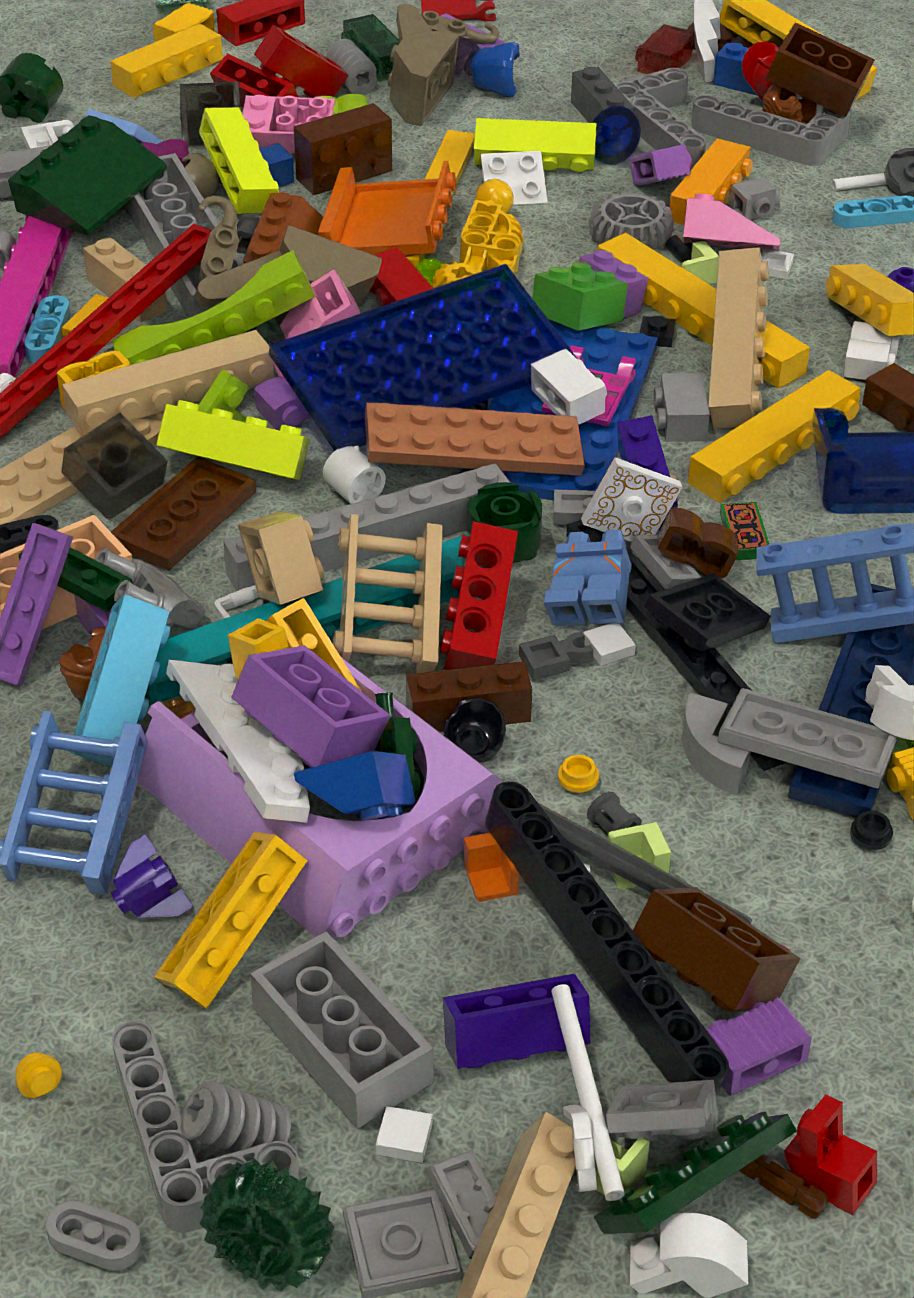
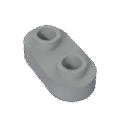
(98, 1234)

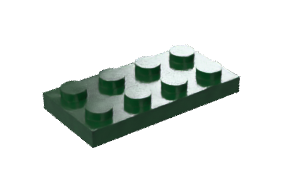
(699, 1170)

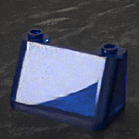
(862, 469)

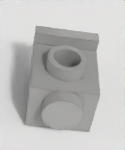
(754, 198)

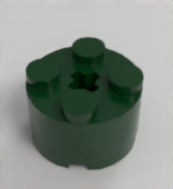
(29, 88)
(512, 509)

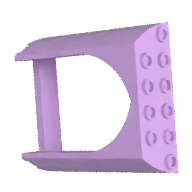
(350, 863)

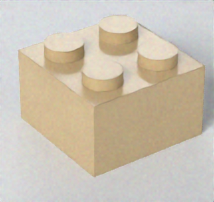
(281, 557)

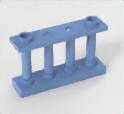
(845, 614)
(104, 826)

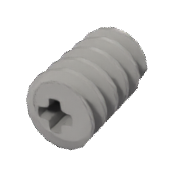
(356, 64)
(232, 1118)

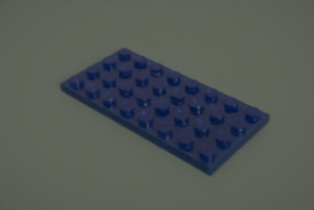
(424, 350)

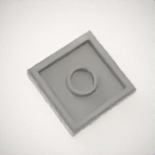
(401, 1244)

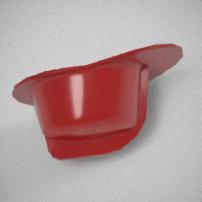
(757, 64)

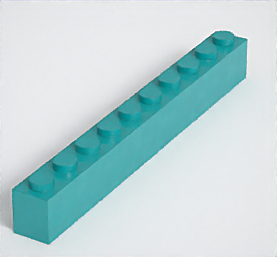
(211, 644)

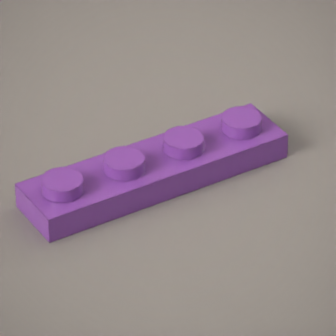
(30, 600)

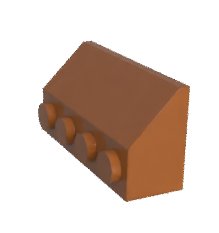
(278, 213)

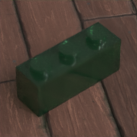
(373, 40)

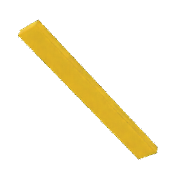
(456, 150)

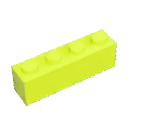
(561, 143)
(237, 159)
(233, 441)

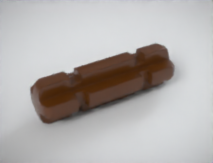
(787, 1185)

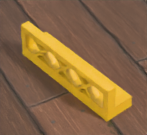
(231, 918)

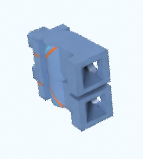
(587, 577)

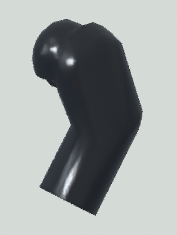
(681, 250)

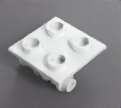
(520, 171)

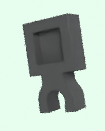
(551, 657)

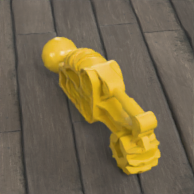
(488, 235)

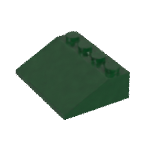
(84, 176)

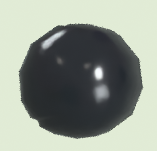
(476, 728)

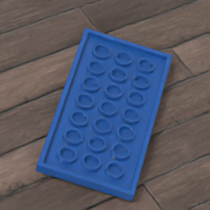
(599, 443)

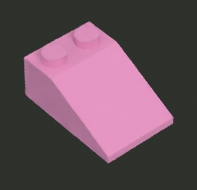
(723, 226)

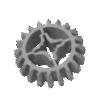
(634, 214)

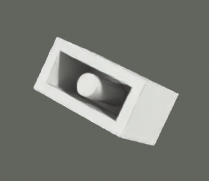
(568, 386)

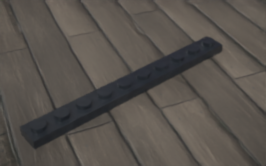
(704, 670)

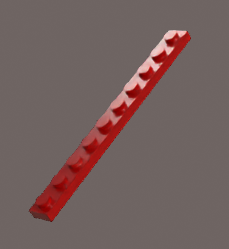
(102, 325)

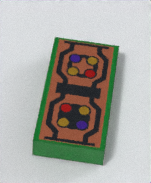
(747, 524)

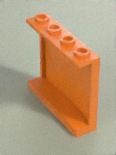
(388, 213)

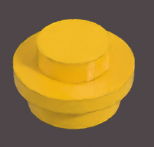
(578, 774)
(37, 1075)

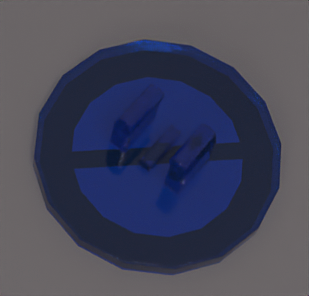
(616, 134)

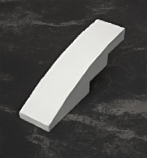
(706, 36)

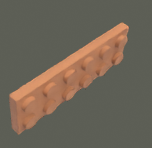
(473, 439)

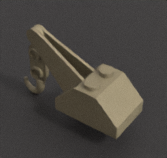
(426, 60)
(314, 253)

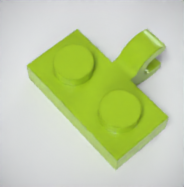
(225, 394)

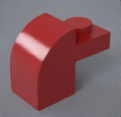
(830, 1159)

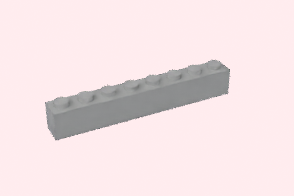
(389, 515)

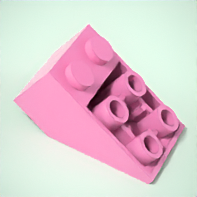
(274, 118)
(330, 305)

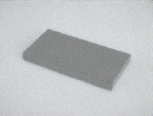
(808, 738)

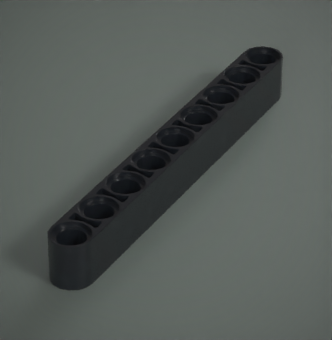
(603, 939)

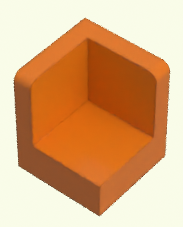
(489, 868)

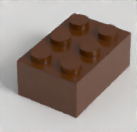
(820, 69)
(346, 139)
(714, 948)

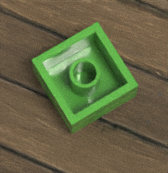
(580, 296)

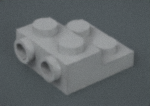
(664, 1108)

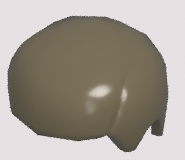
(202, 173)

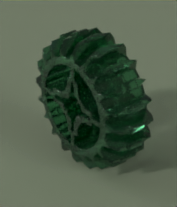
(267, 1224)

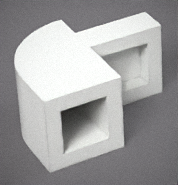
(891, 702)
(690, 1249)

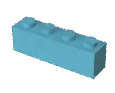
(122, 671)

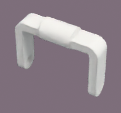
(234, 600)
(583, 1149)

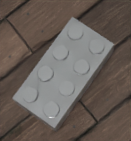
(342, 1029)

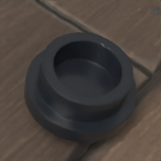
(872, 830)

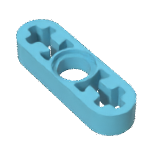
(860, 212)
(46, 319)

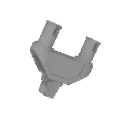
(153, 587)

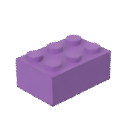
(309, 705)

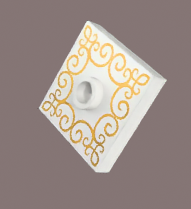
(631, 500)

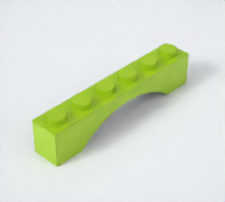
(267, 294)

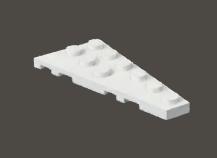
(250, 746)

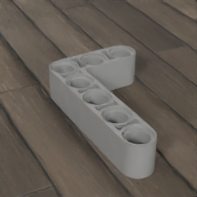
(659, 126)
(771, 133)
(153, 1103)

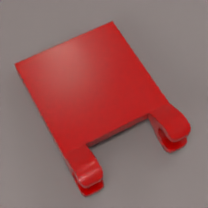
(460, 8)

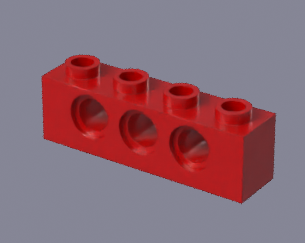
(495, 550)

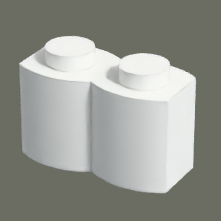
(869, 351)

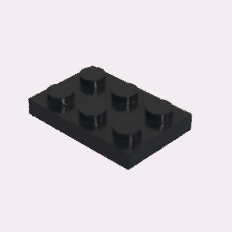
(706, 612)

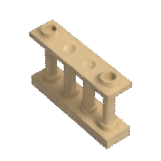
(423, 582)

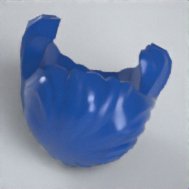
(493, 68)

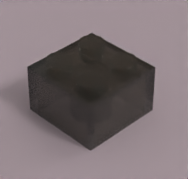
(197, 97)
(114, 466)

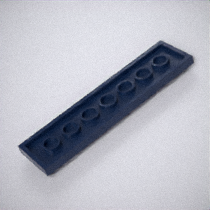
(846, 698)

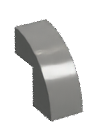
(714, 761)

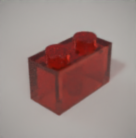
(664, 50)

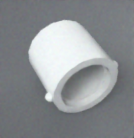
(352, 475)

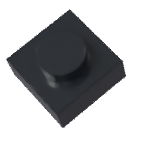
(659, 327)

